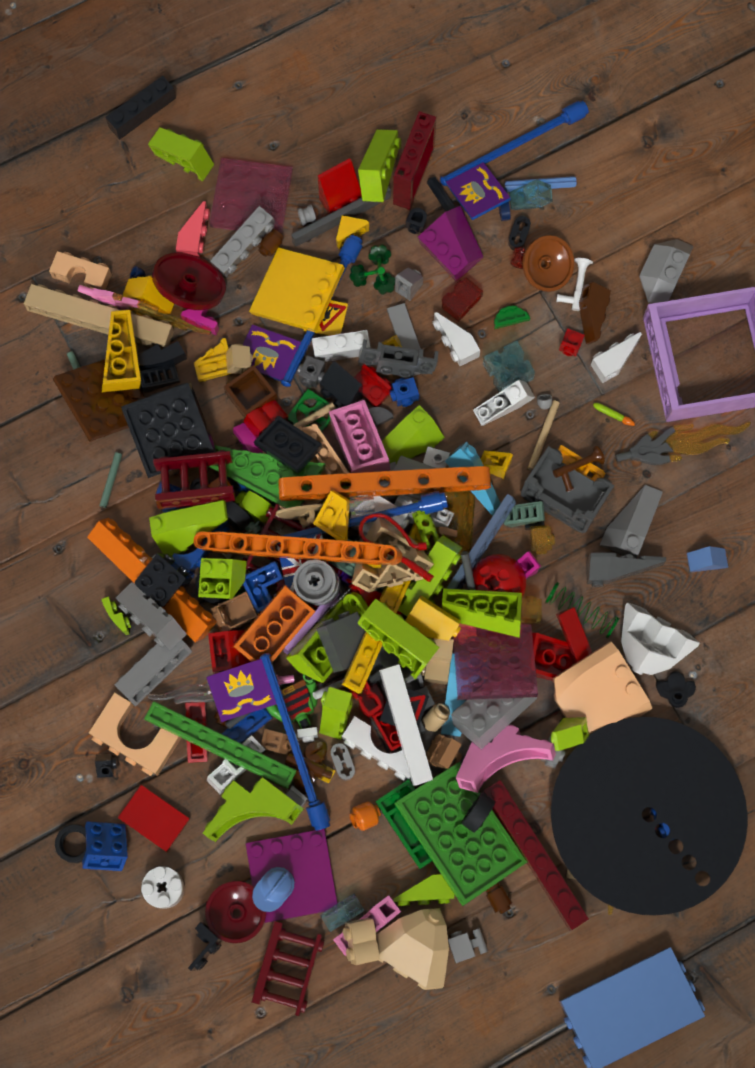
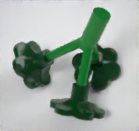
(384, 283)

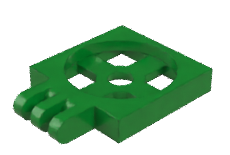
(306, 410)

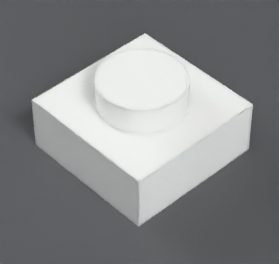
(307, 734)

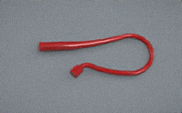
(420, 546)

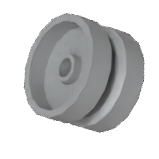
(305, 580)

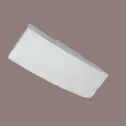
(229, 771)

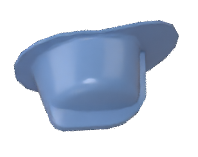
(273, 889)

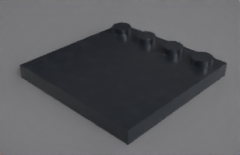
(168, 426)

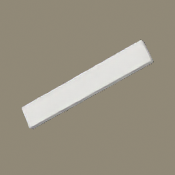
(406, 724)

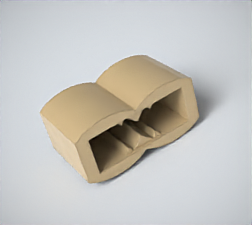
(361, 941)

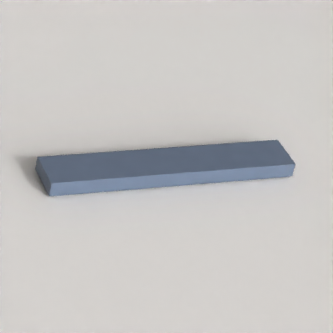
(484, 540)

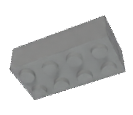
(485, 718)

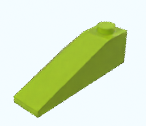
(176, 529)

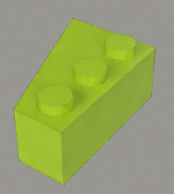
(183, 151)
(335, 712)

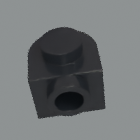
(416, 221)
(105, 765)

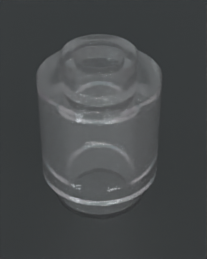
(361, 505)

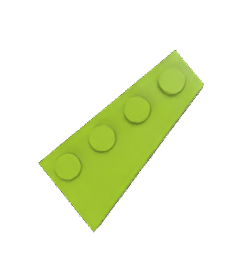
(378, 165)
(485, 609)
(398, 637)

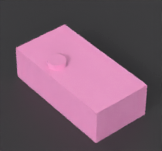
(359, 438)

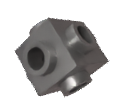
(311, 372)

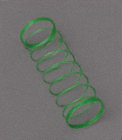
(552, 594)

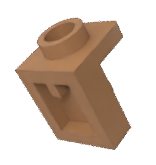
(447, 532)
(276, 742)

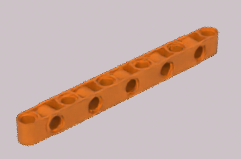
(401, 483)
(297, 548)

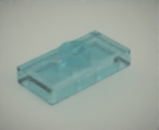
(342, 912)

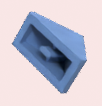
(707, 559)

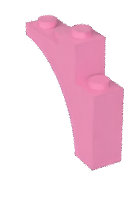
(504, 750)

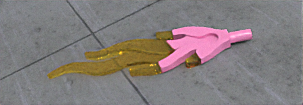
(137, 307)

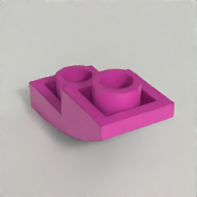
(246, 438)

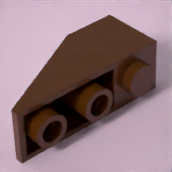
(592, 307)

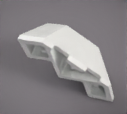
(651, 642)

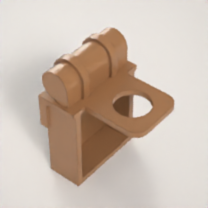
(234, 613)
(443, 752)

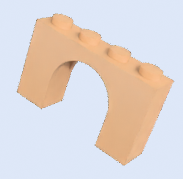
(107, 731)

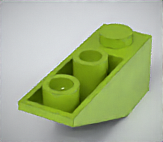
(428, 890)

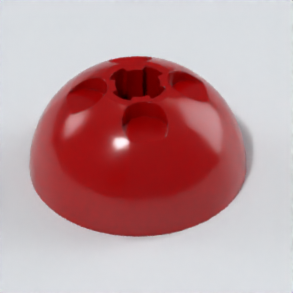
(507, 572)

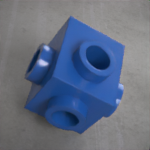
(404, 392)

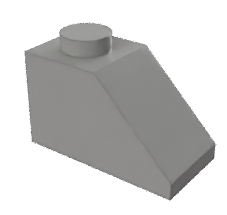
(408, 283)

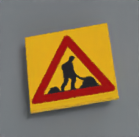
(333, 319)

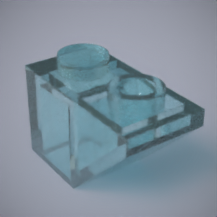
(531, 195)

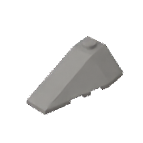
(631, 526)

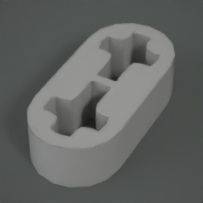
(347, 760)

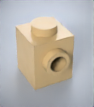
(238, 359)

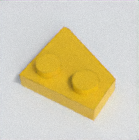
(213, 363)
(334, 516)

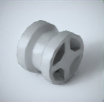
(306, 215)

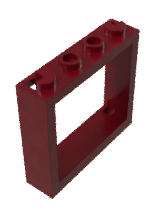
(414, 160)

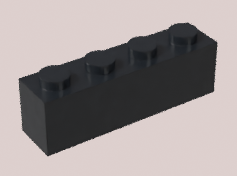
(141, 107)

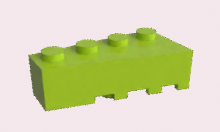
(443, 555)

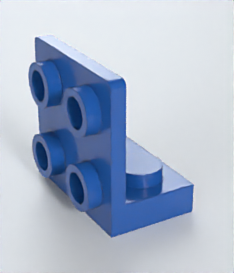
(105, 846)

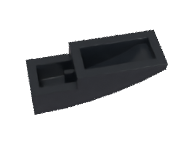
(156, 357)

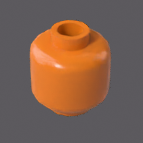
(365, 816)

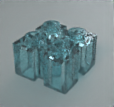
(512, 358)

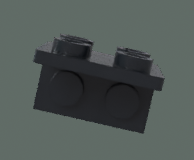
(206, 936)

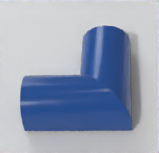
(257, 583)

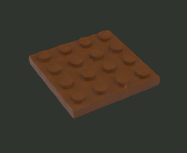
(95, 410)

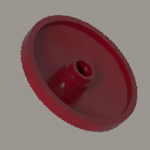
(188, 281)

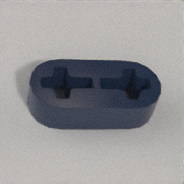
(504, 210)

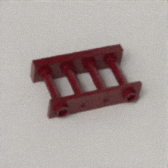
(200, 496)
(271, 513)
(268, 974)

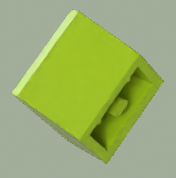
(221, 577)

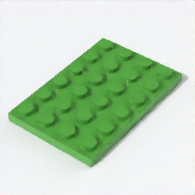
(464, 858)

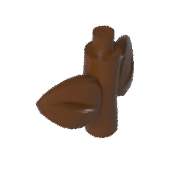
(313, 756)

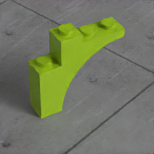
(242, 805)

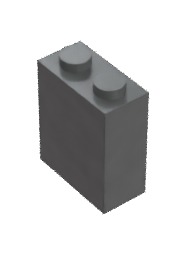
(341, 639)

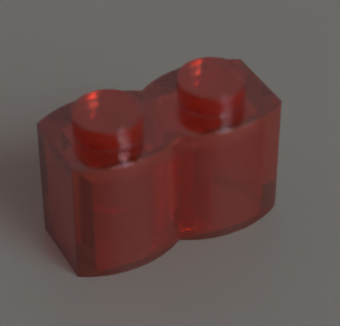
(461, 299)

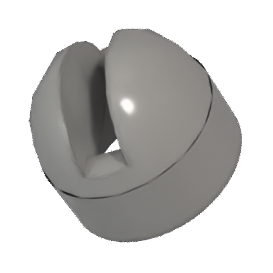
(544, 401)

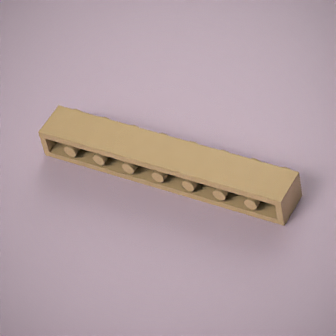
(94, 315)

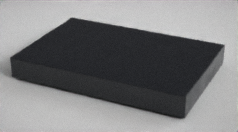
(288, 444)

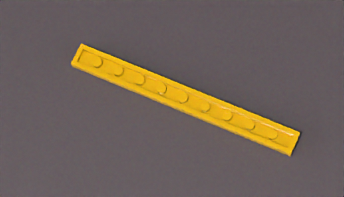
(369, 648)

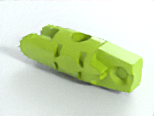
(420, 517)

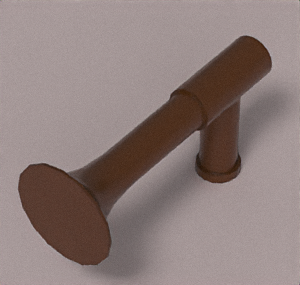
(596, 456)

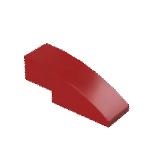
(198, 712)

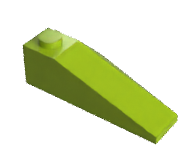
(412, 436)
(309, 654)

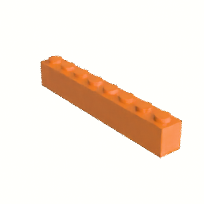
(133, 560)

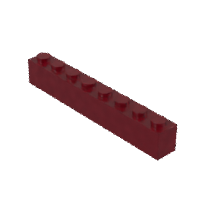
(536, 857)

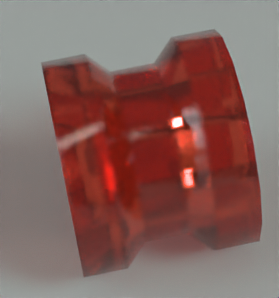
(517, 260)

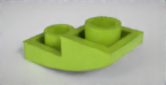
(119, 619)

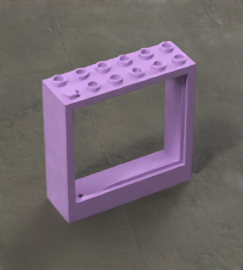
(662, 355)

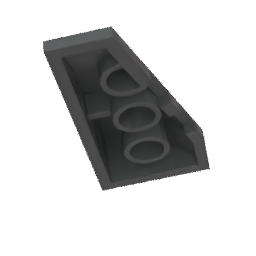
(607, 568)

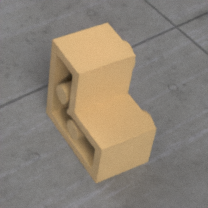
(438, 667)

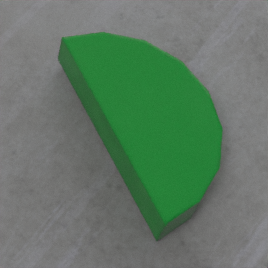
(509, 316)

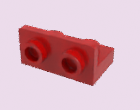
(374, 387)

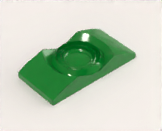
(399, 824)

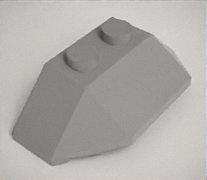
(664, 269)

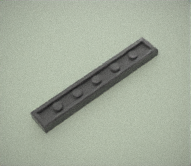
(333, 219)

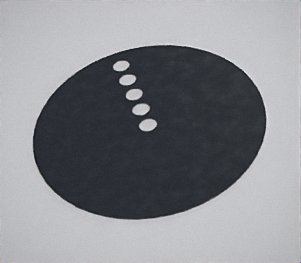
(602, 826)

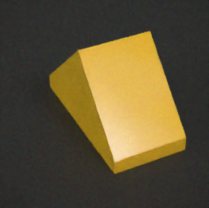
(350, 226)
(497, 462)

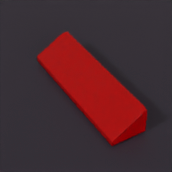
(574, 634)

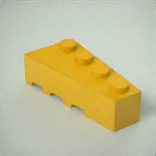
(121, 359)

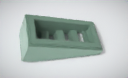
(513, 518)

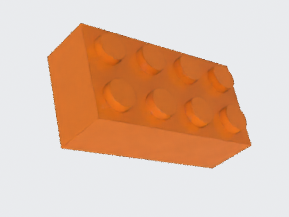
(275, 625)

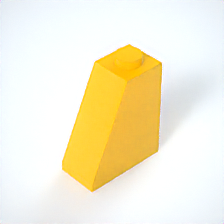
(433, 620)

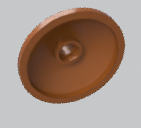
(557, 260)

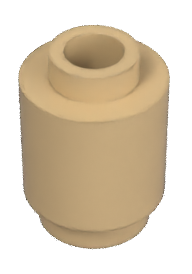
(436, 717)

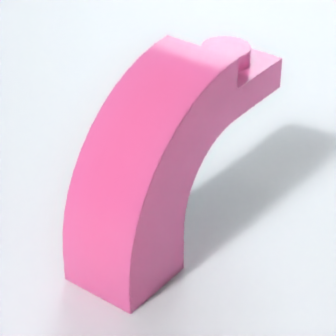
(381, 914)

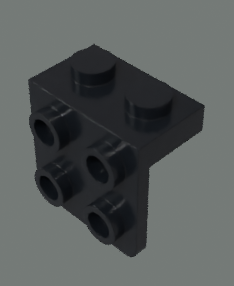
(162, 578)

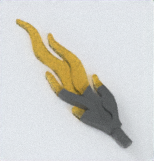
(674, 442)

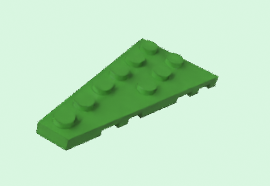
(262, 473)

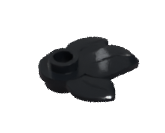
(676, 686)

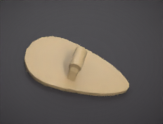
(305, 514)

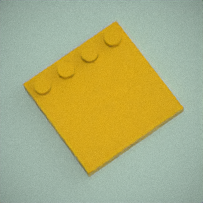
(297, 289)

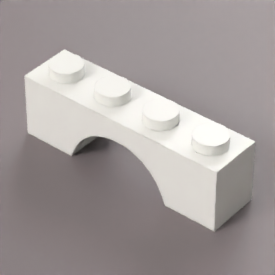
(359, 736)

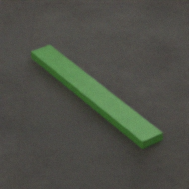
(220, 745)

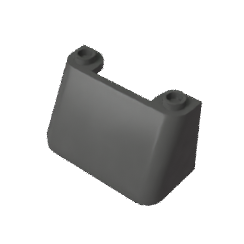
(573, 508)

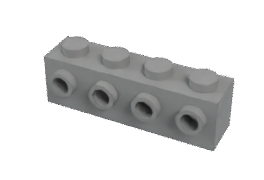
(243, 241)
(151, 671)

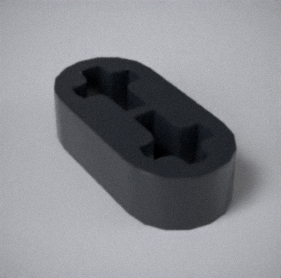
(515, 232)

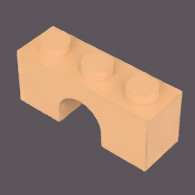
(66, 266)

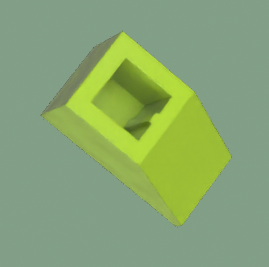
(570, 733)

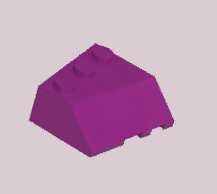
(452, 243)

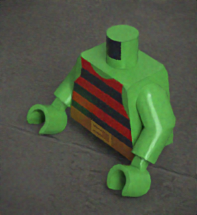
(299, 702)

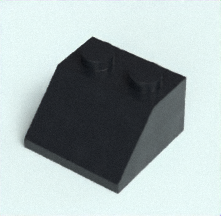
(340, 386)

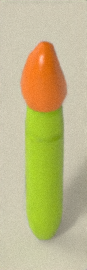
(614, 414)

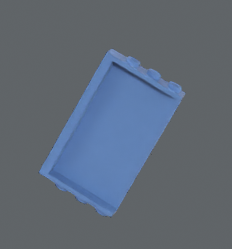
(631, 1009)

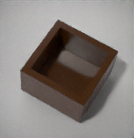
(249, 391)

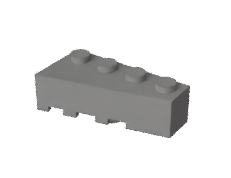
(151, 616)

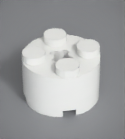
(152, 881)

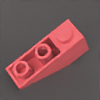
(192, 233)

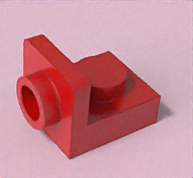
(571, 343)

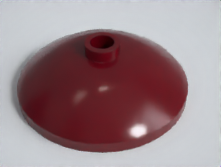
(220, 913)

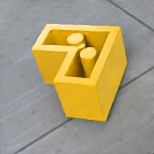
(145, 291)

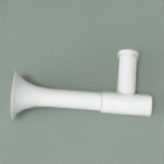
(582, 263)

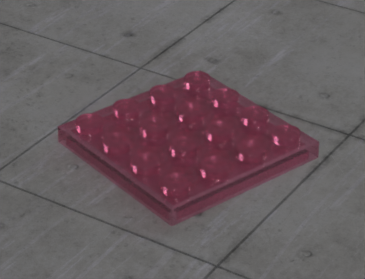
(245, 187)
(494, 664)

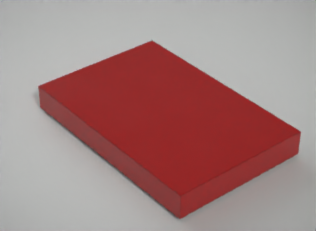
(154, 818)

